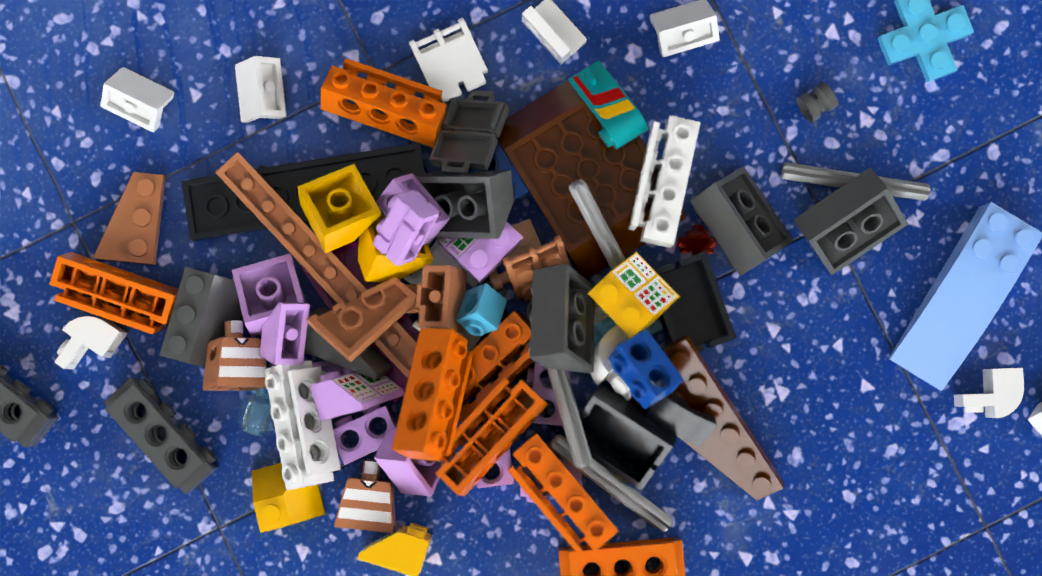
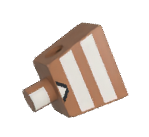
(234, 362)
(367, 502)

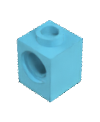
(481, 310)

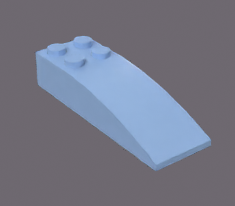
(966, 294)

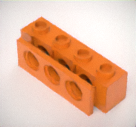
(396, 103)
(113, 285)
(494, 355)
(430, 393)
(494, 436)
(565, 490)
(636, 552)

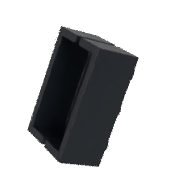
(699, 308)
(623, 436)

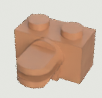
(439, 297)

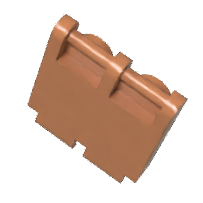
(521, 267)

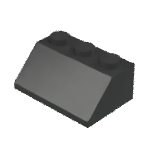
(473, 201)
(741, 220)
(851, 221)
(199, 315)
(562, 319)

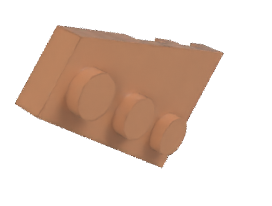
(361, 321)

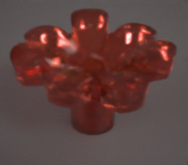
(697, 241)

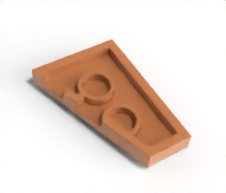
(135, 225)

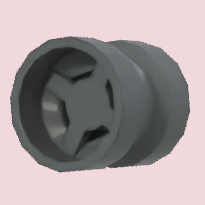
(817, 102)

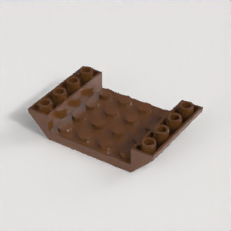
(560, 143)

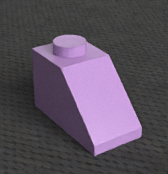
(285, 334)

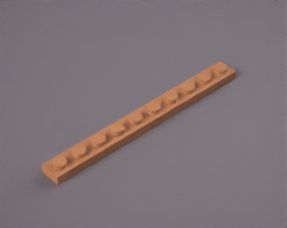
(308, 251)

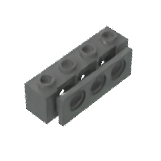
(124, 407)
(35, 416)

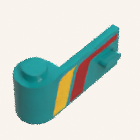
(610, 105)

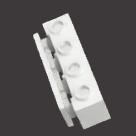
(671, 180)
(311, 438)

